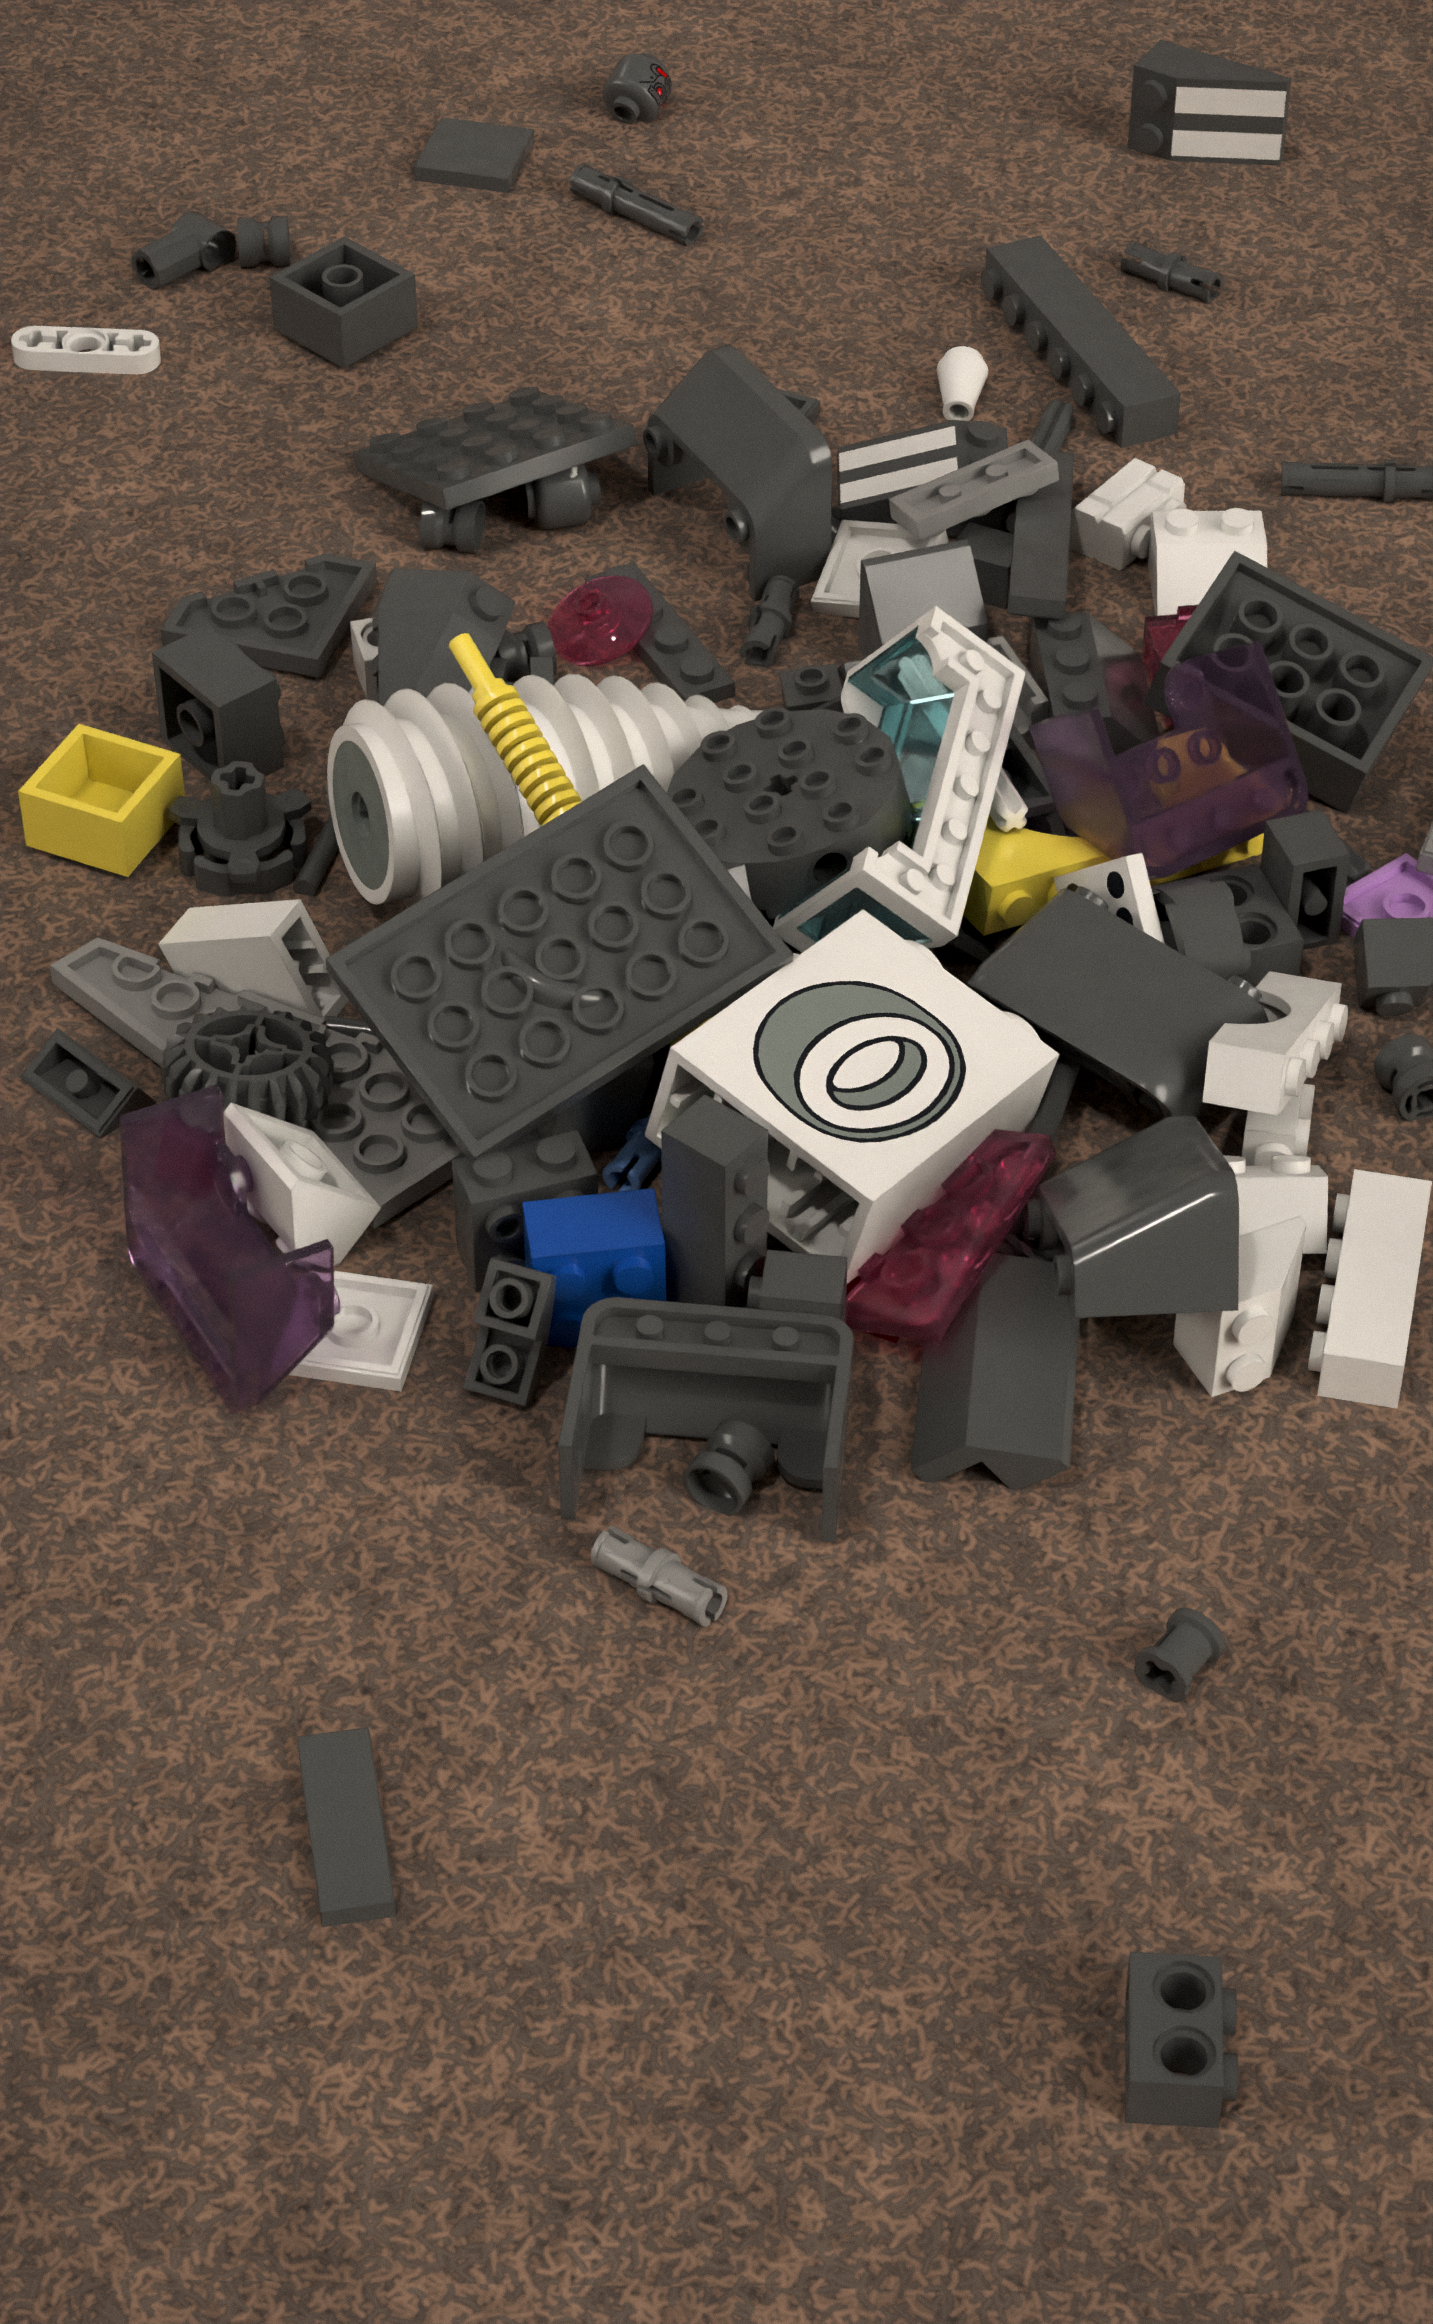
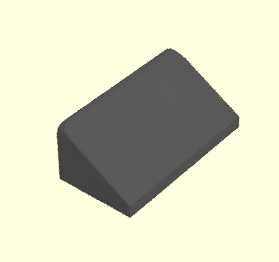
(83, 1084)

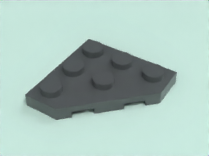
(286, 619)

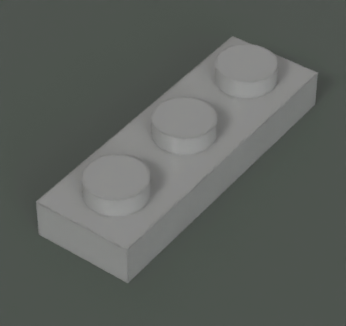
(973, 490)

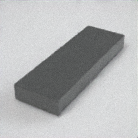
(346, 1827)

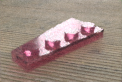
(951, 1242)

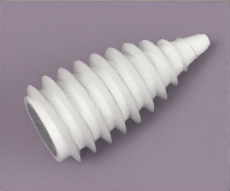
(429, 797)

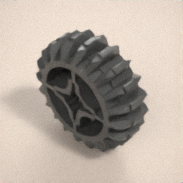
(254, 1060)

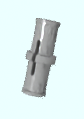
(659, 1576)

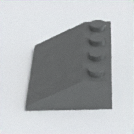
(1333, 671)

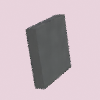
(474, 155)

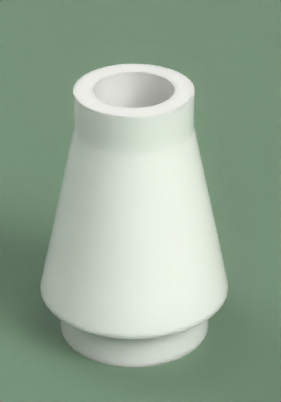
(961, 380)

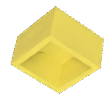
(101, 799)

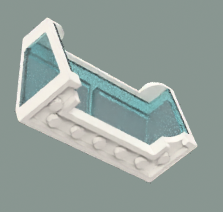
(950, 718)

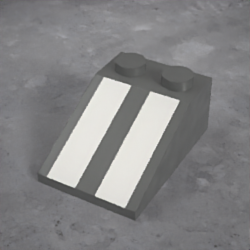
(1207, 108)
(896, 463)

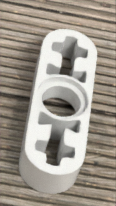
(58, 347)

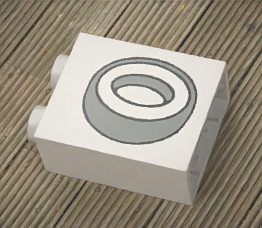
(868, 1083)

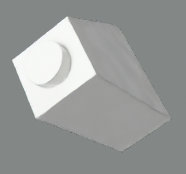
(257, 949)

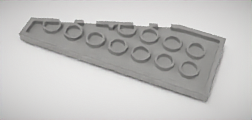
(372, 1115)

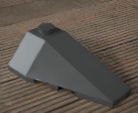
(420, 617)

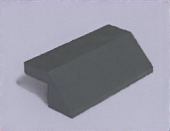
(1000, 1380)

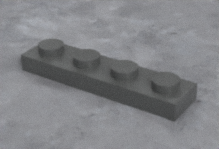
(674, 650)

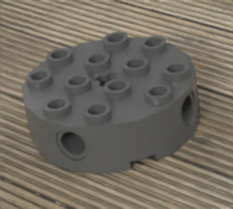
(794, 799)

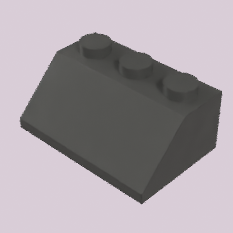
(1091, 668)

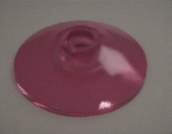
(600, 620)

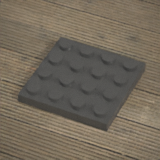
(492, 447)

